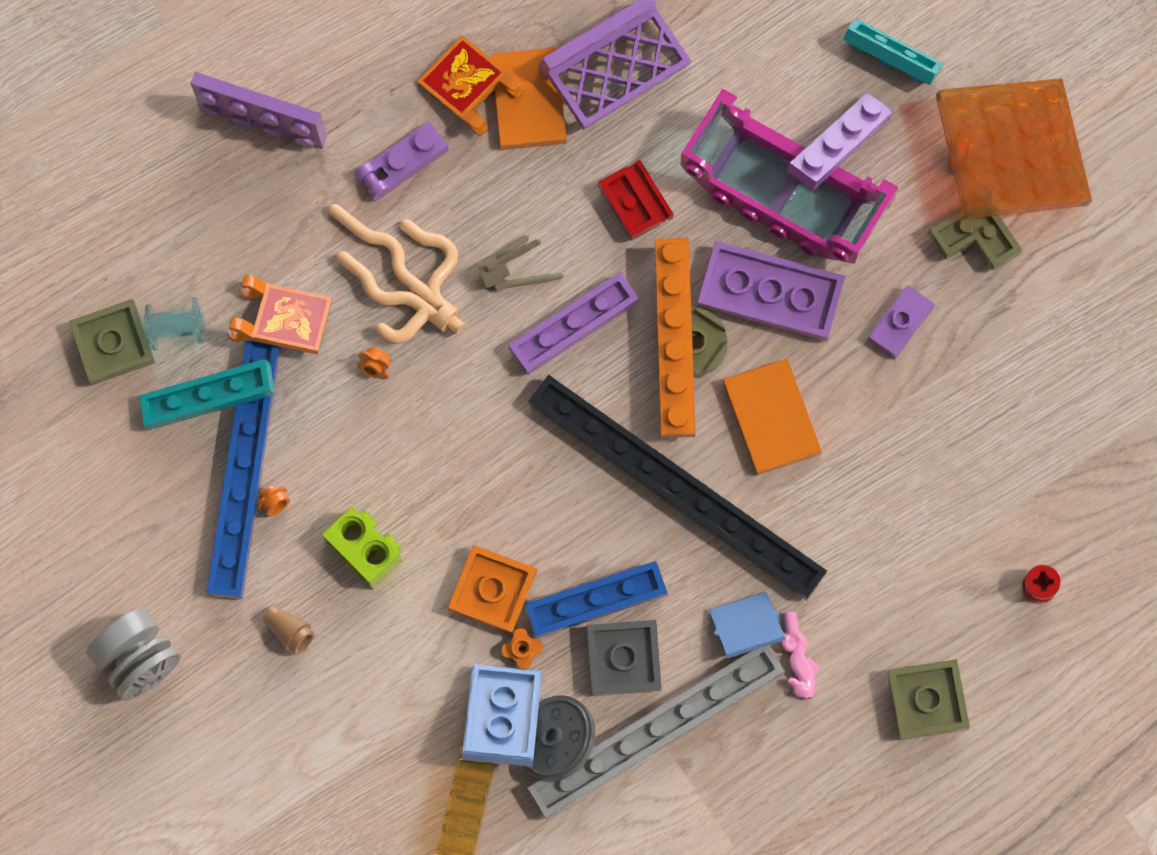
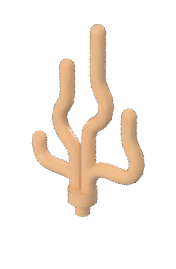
(426, 300)

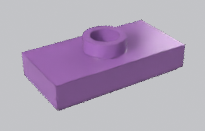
(901, 321)

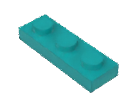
(892, 52)

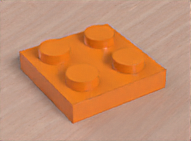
(492, 589)

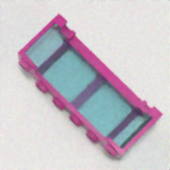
(748, 167)

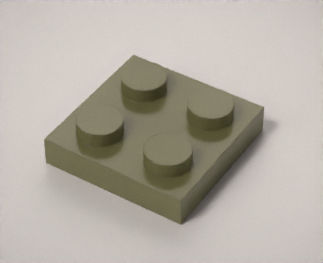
(112, 342)
(928, 699)

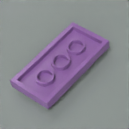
(256, 109)
(771, 291)

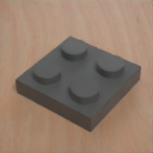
(624, 657)

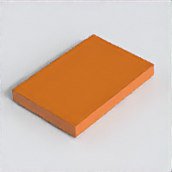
(538, 113)
(772, 416)

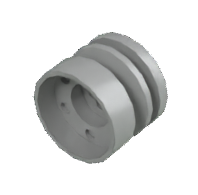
(132, 653)

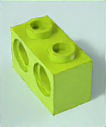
(356, 552)

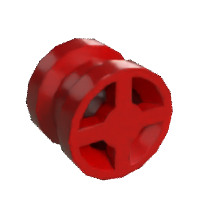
(1040, 591)

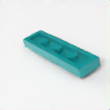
(207, 394)

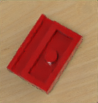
(635, 200)

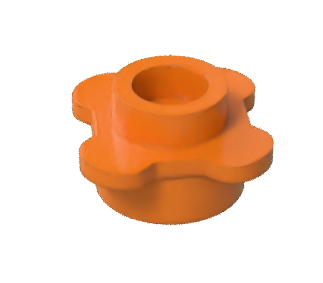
(374, 362)
(524, 658)

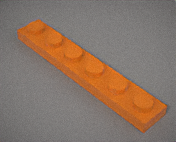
(674, 338)

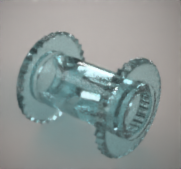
(174, 324)

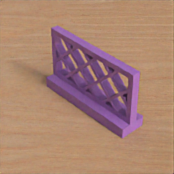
(594, 41)

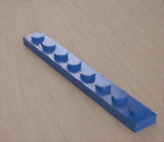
(241, 484)

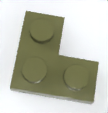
(987, 234)

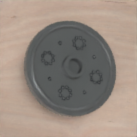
(562, 738)

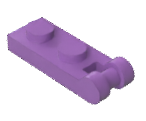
(402, 161)

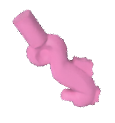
(803, 668)

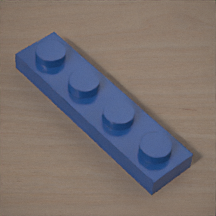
(596, 599)

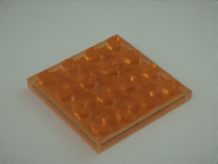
(1013, 148)

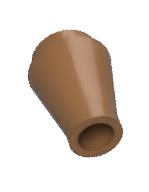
(290, 631)

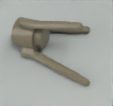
(494, 268)

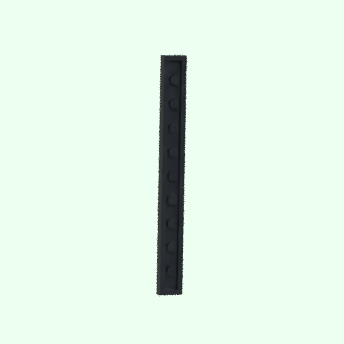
(678, 487)

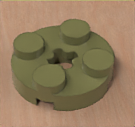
(713, 342)

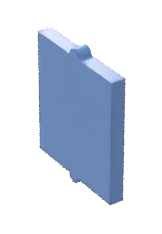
(747, 625)

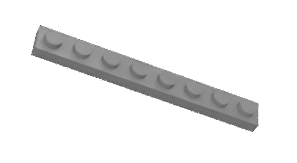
(660, 729)

